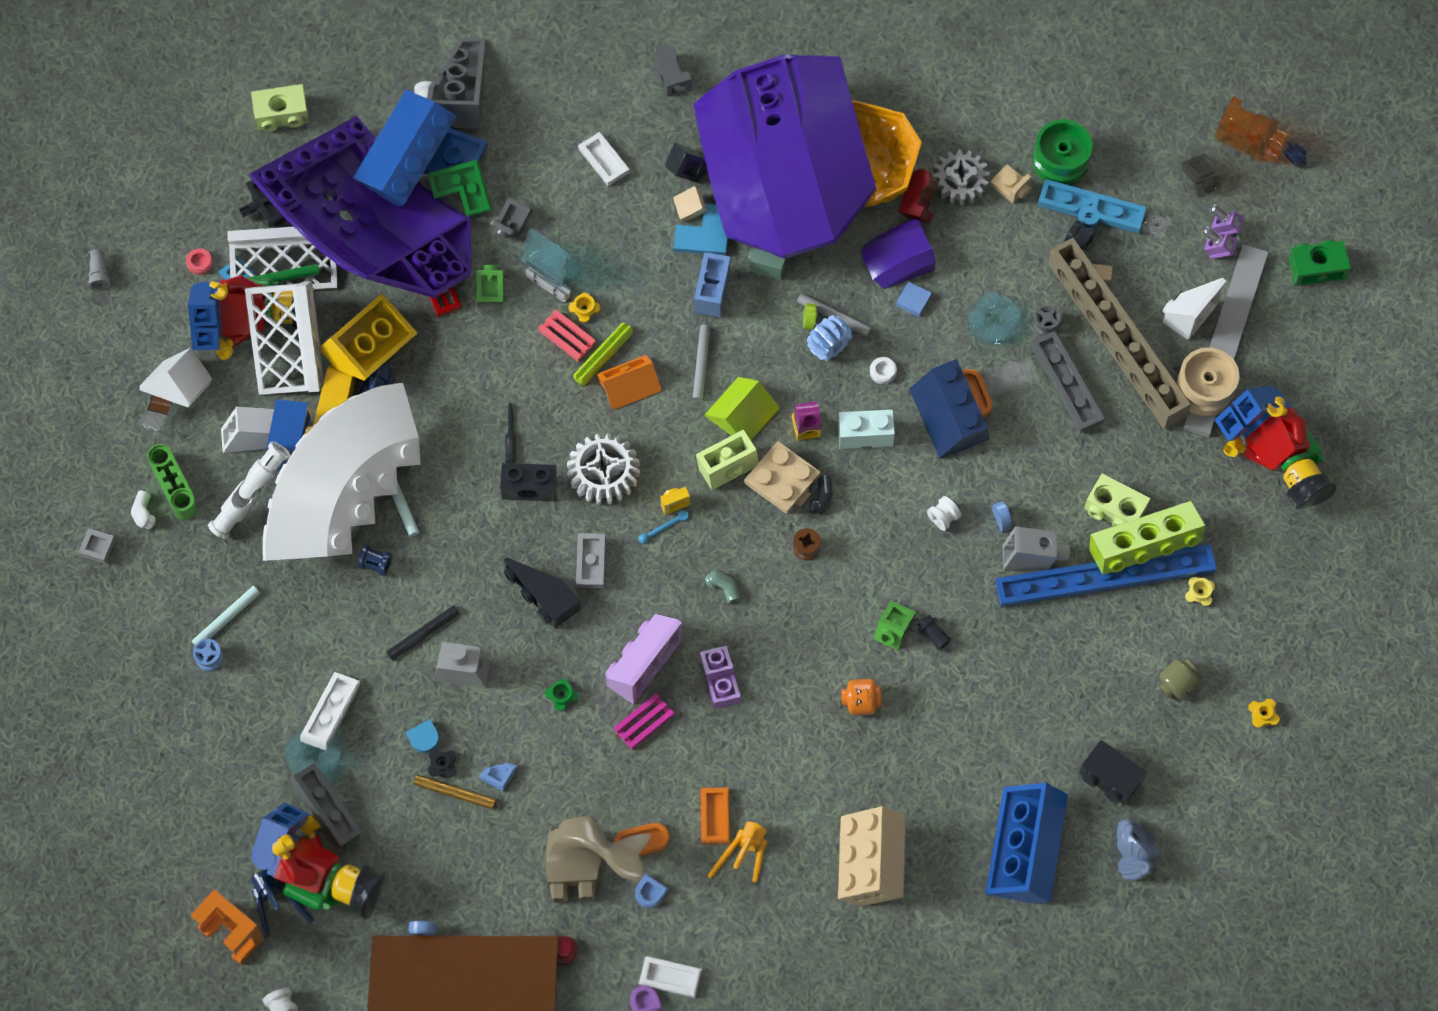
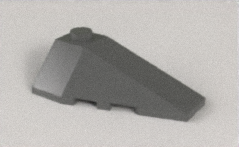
(461, 83)

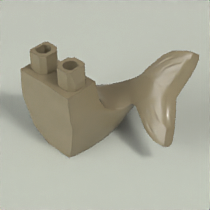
(576, 856)

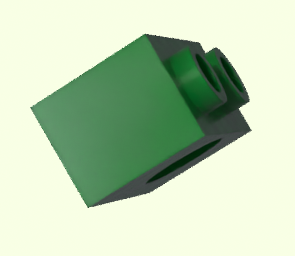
(1307, 271)

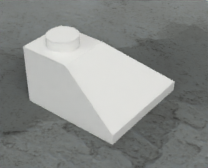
(1193, 307)

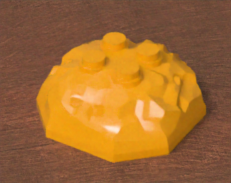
(890, 149)

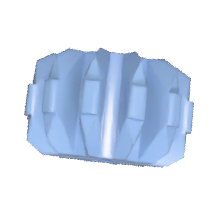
(829, 338)

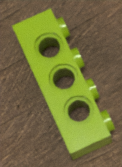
(1147, 538)

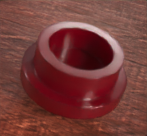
(566, 949)

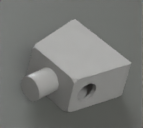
(1032, 549)
(461, 665)

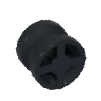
(1081, 234)

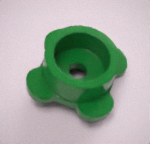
(561, 686)

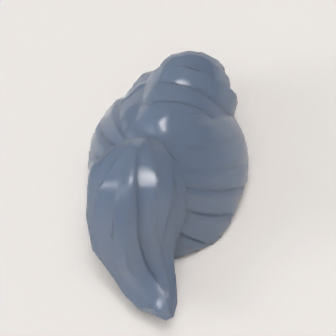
(1137, 850)

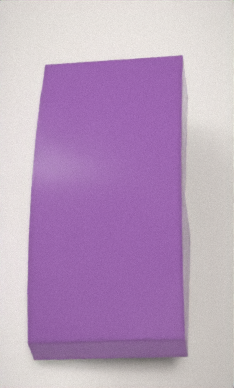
(720, 677)

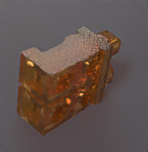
(1250, 132)

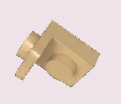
(1011, 184)

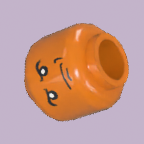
(862, 696)

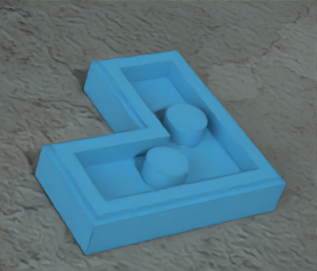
(708, 238)

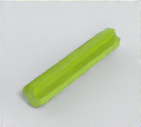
(603, 354)

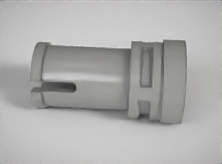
(98, 270)

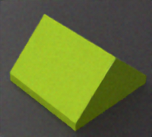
(743, 407)

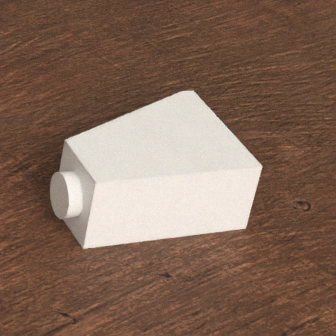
(246, 429)

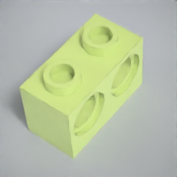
(1120, 498)

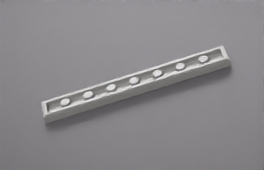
(1232, 319)

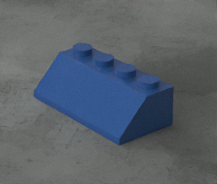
(404, 147)
(1027, 843)

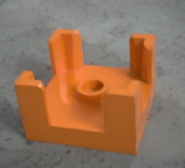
(244, 932)

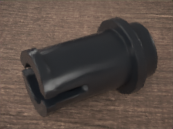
(934, 632)

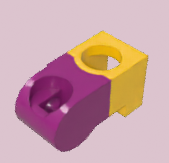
(807, 419)

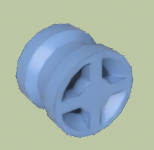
(205, 649)

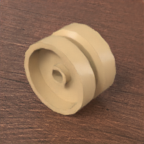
(1208, 381)

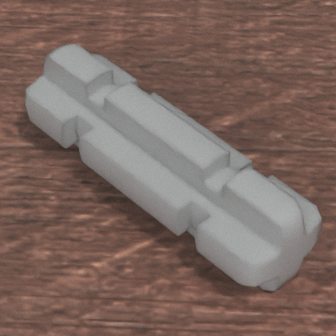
(562, 293)

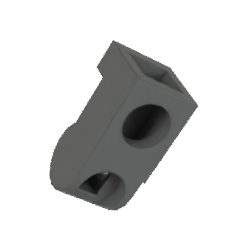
(669, 71)

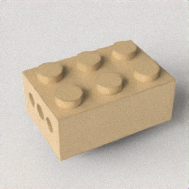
(872, 856)

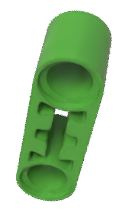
(170, 466)

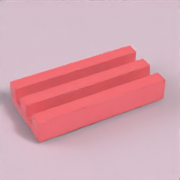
(550, 321)

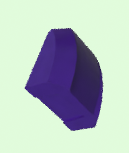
(899, 254)

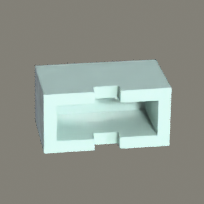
(865, 429)

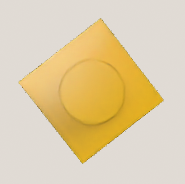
(674, 500)

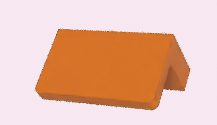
(630, 382)

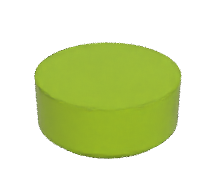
(809, 316)

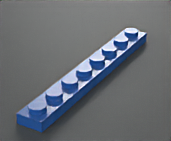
(1089, 579)

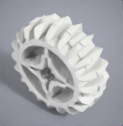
(579, 473)

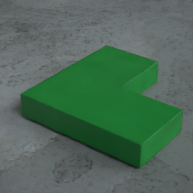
(467, 180)

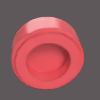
(199, 261)

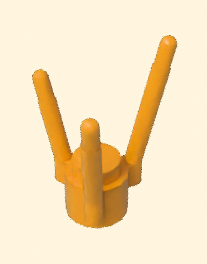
(750, 839)

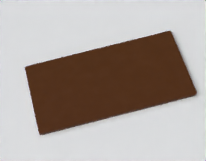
(463, 973)

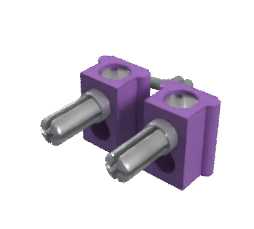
(1225, 225)

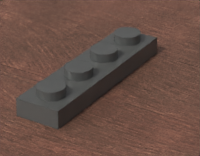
(1067, 382)

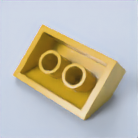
(368, 339)

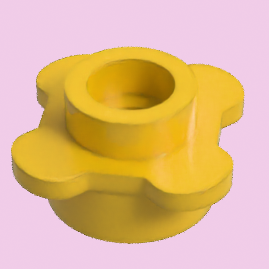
(584, 300)
(1263, 720)

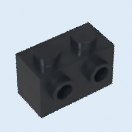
(1112, 773)

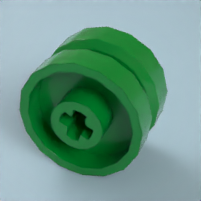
(1062, 152)

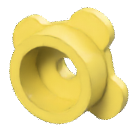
(1203, 584)

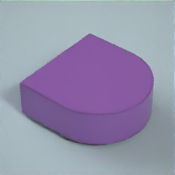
(645, 999)

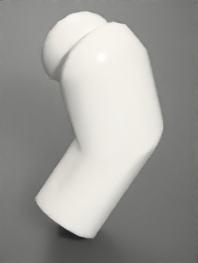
(139, 511)

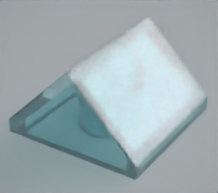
(549, 259)

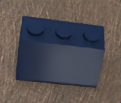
(949, 409)

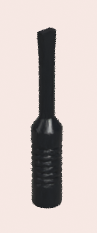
(510, 439)

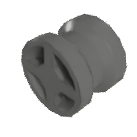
(1048, 314)

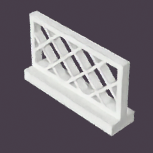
(274, 239)
(307, 342)

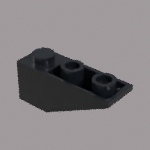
(548, 593)

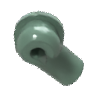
(725, 582)

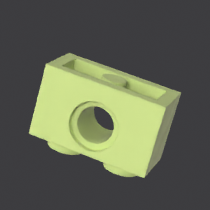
(269, 100)
(727, 459)

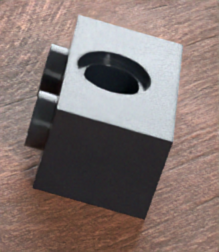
(528, 482)

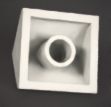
(178, 379)

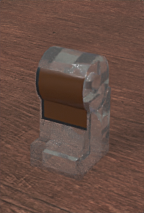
(157, 417)

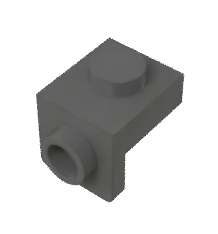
(512, 218)

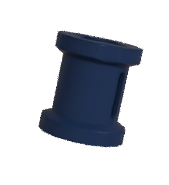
(374, 560)

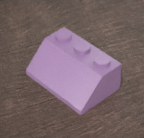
(644, 657)

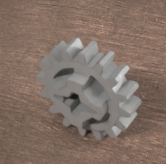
(971, 172)

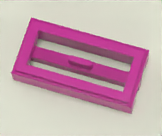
(639, 711)

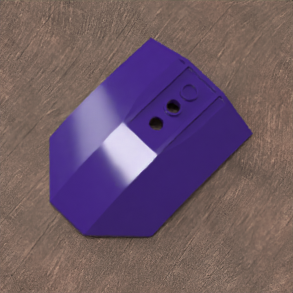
(790, 181)
(406, 246)

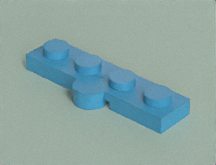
(1091, 207)

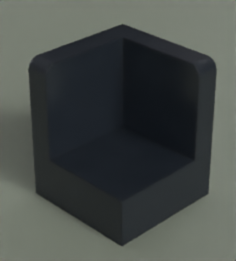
(685, 162)

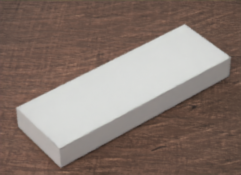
(330, 711)

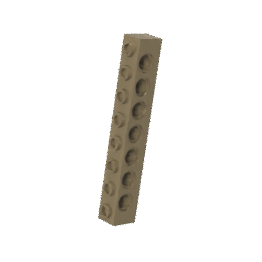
(1118, 333)

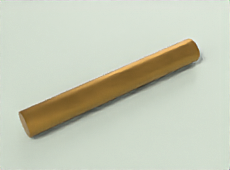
(454, 792)

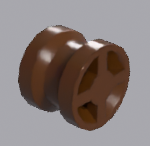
(806, 550)

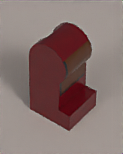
(918, 196)

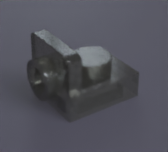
(1203, 174)

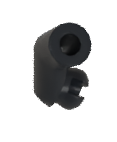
(825, 494)

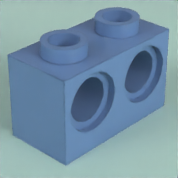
(712, 284)

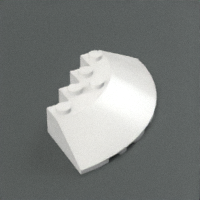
(338, 473)

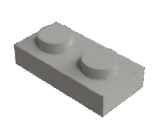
(590, 560)

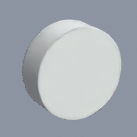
(883, 370)

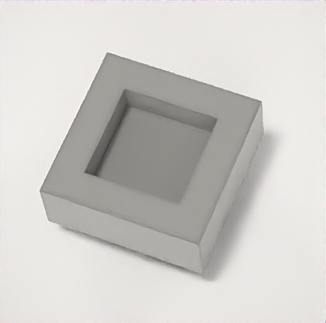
(97, 546)

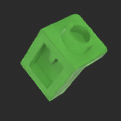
(489, 284)
(894, 625)

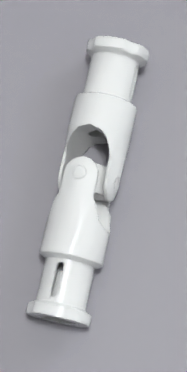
(259, 476)

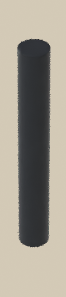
(422, 632)

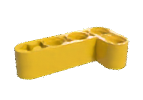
(335, 391)

